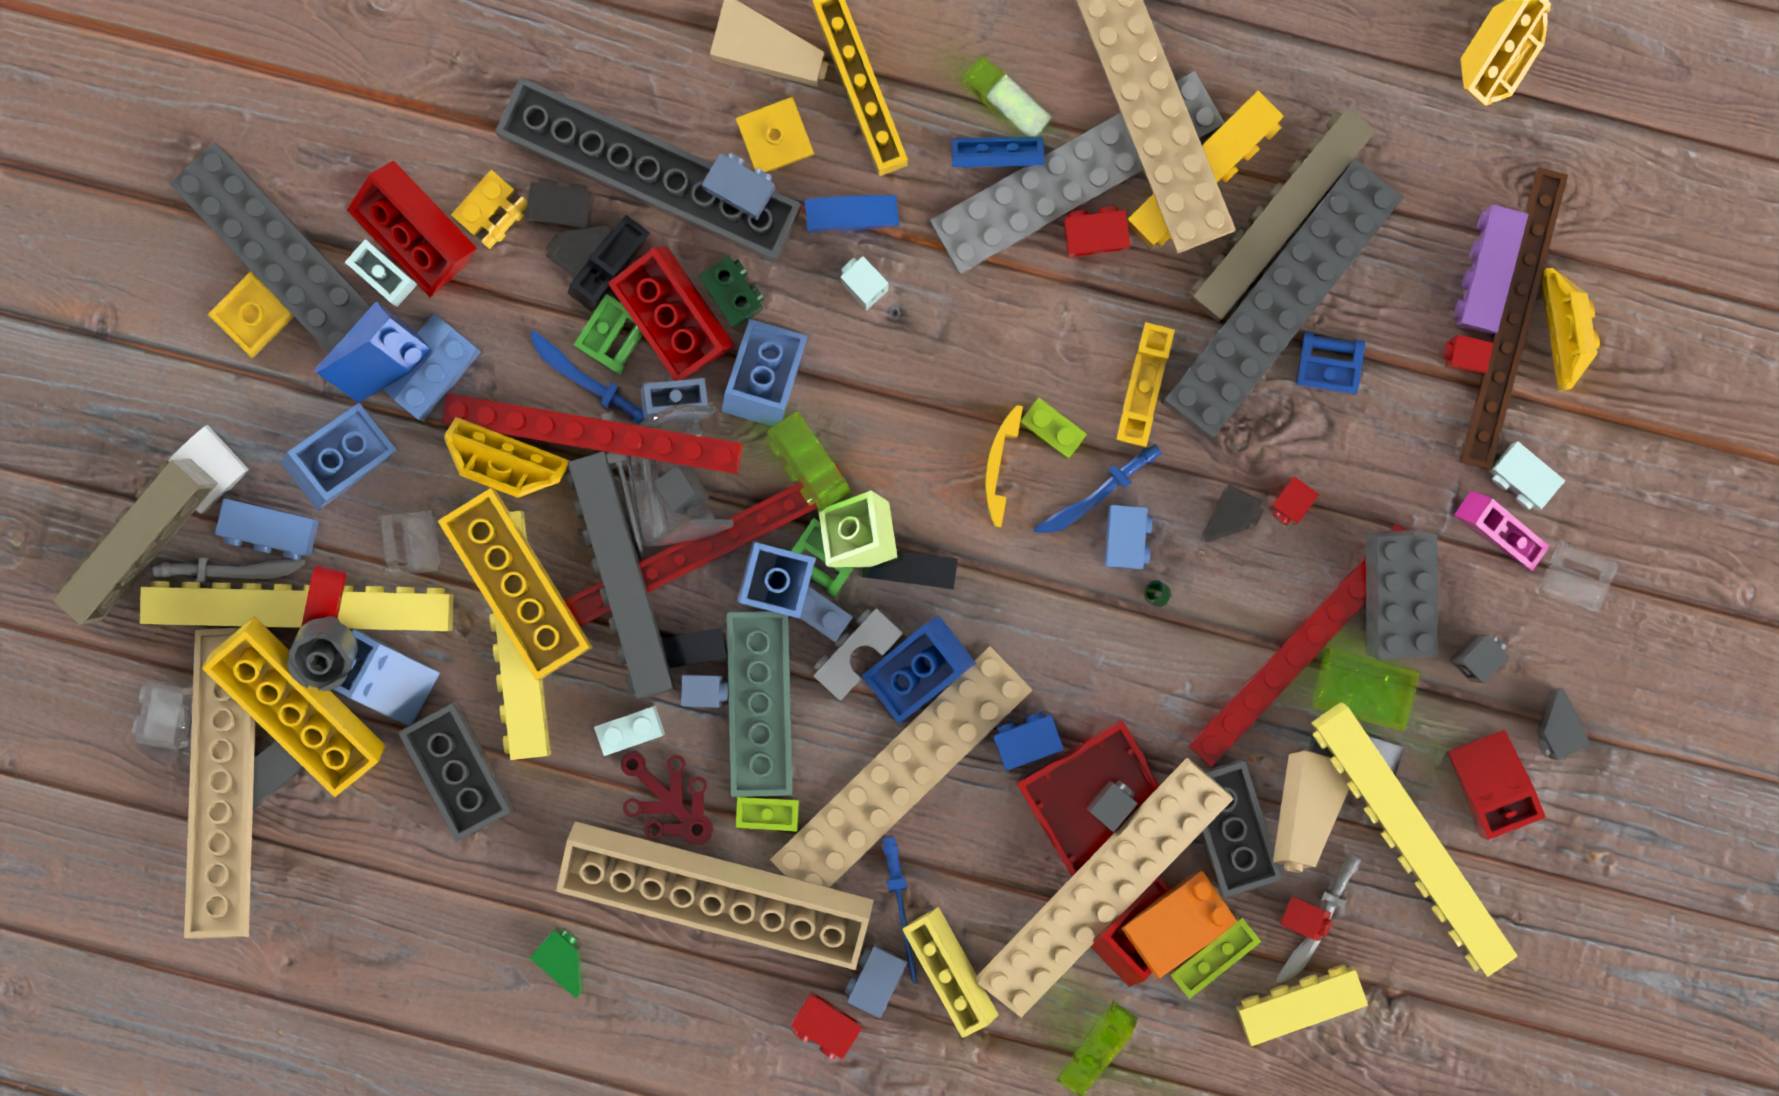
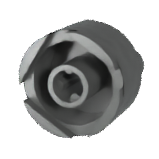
(322, 654)

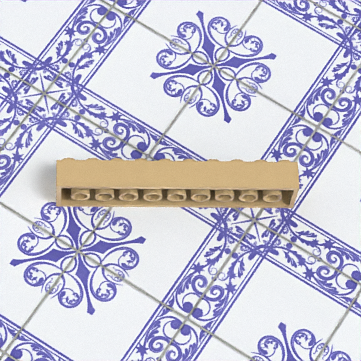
(714, 895)

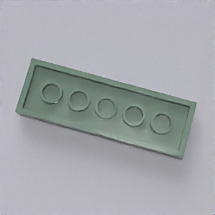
(759, 704)

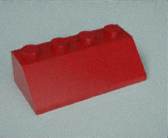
(411, 228)
(671, 313)

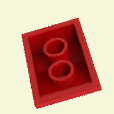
(1115, 946)

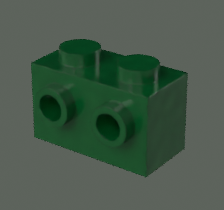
(731, 291)

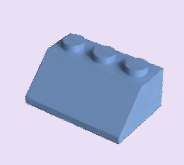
(437, 372)

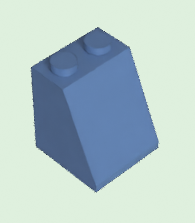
(776, 579)

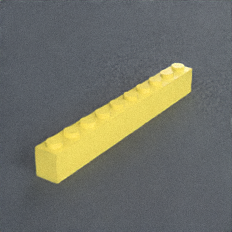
(286, 607)
(1413, 838)

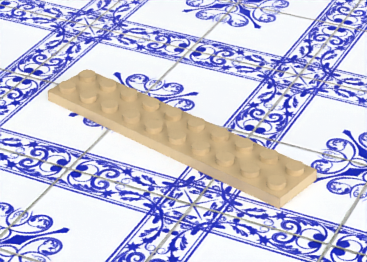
(1157, 121)
(903, 772)
(218, 805)
(1104, 887)

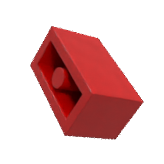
(1096, 232)
(826, 1026)

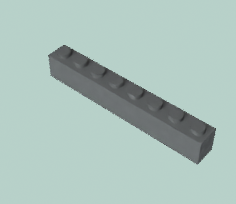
(621, 576)

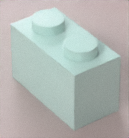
(381, 273)
(863, 282)
(1525, 476)
(629, 730)

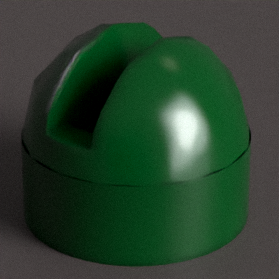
(1151, 591)

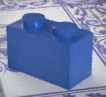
(1027, 741)

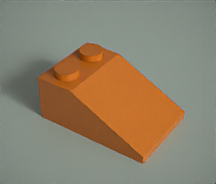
(1179, 924)

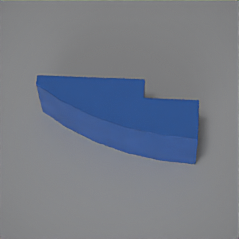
(851, 213)

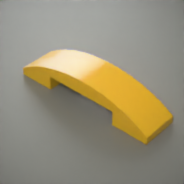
(1145, 384)
(997, 503)

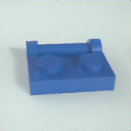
(1326, 372)

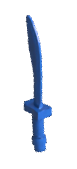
(559, 362)
(1074, 512)
(897, 884)

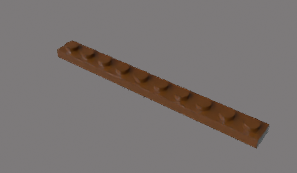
(1509, 341)

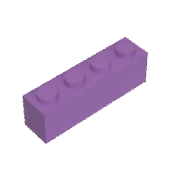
(1491, 269)

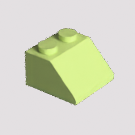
(858, 532)

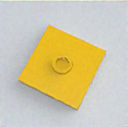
(775, 136)
(251, 314)

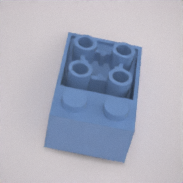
(388, 679)

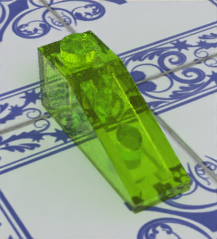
(1005, 97)
(1098, 1049)

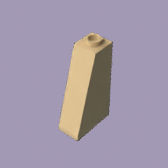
(762, 46)
(1308, 809)

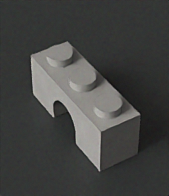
(836, 671)

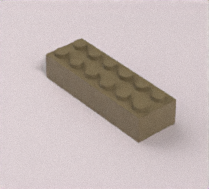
(134, 540)

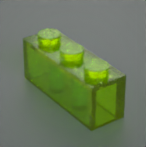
(807, 462)

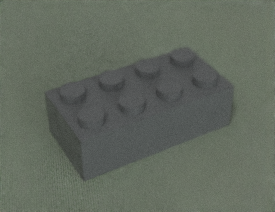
(1401, 594)
(456, 771)
(1238, 836)

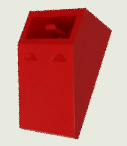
(1495, 785)

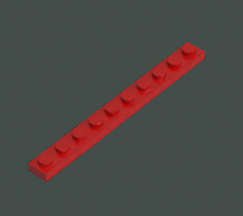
(596, 434)
(693, 554)
(1283, 666)

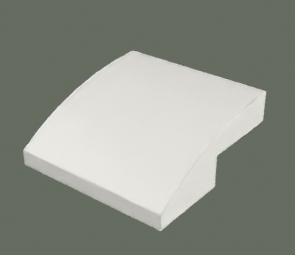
(215, 459)

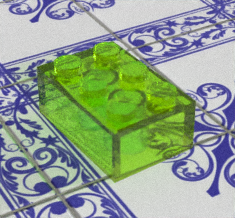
(1370, 688)

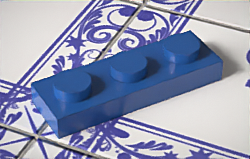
(997, 152)

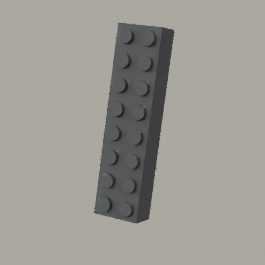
(271, 246)

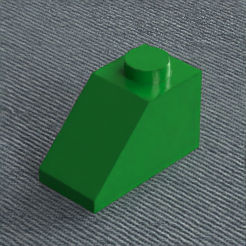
(561, 960)

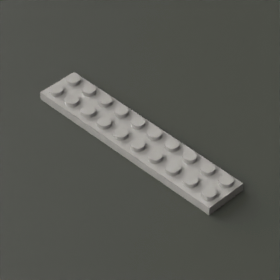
(1050, 191)

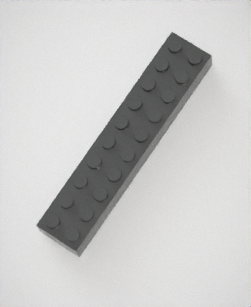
(638, 167)
(1282, 300)

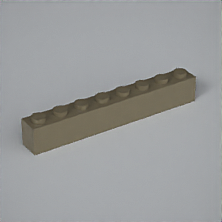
(1282, 215)

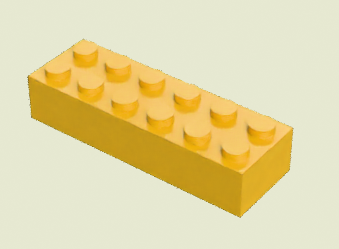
(515, 584)
(301, 719)

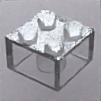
(164, 714)

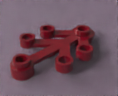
(670, 801)

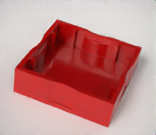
(1069, 783)

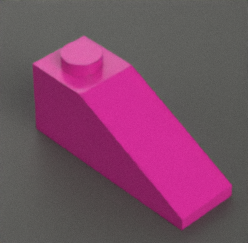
(1501, 529)

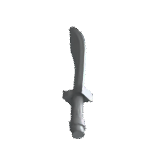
(618, 461)
(202, 570)
(1305, 950)

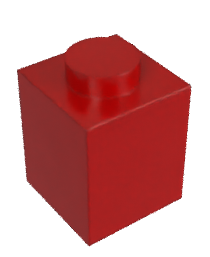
(1467, 354)
(1293, 502)
(1306, 919)

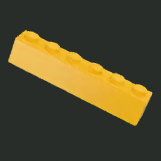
(860, 85)
(1223, 150)

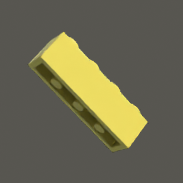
(950, 972)
(1301, 1005)

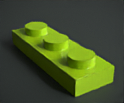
(1215, 958)

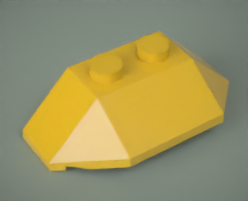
(1504, 49)
(1569, 327)
(501, 460)

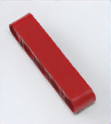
(324, 594)

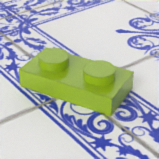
(1053, 428)
(767, 813)

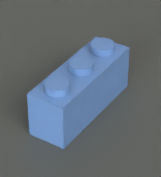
(266, 529)

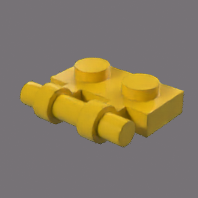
(484, 203)

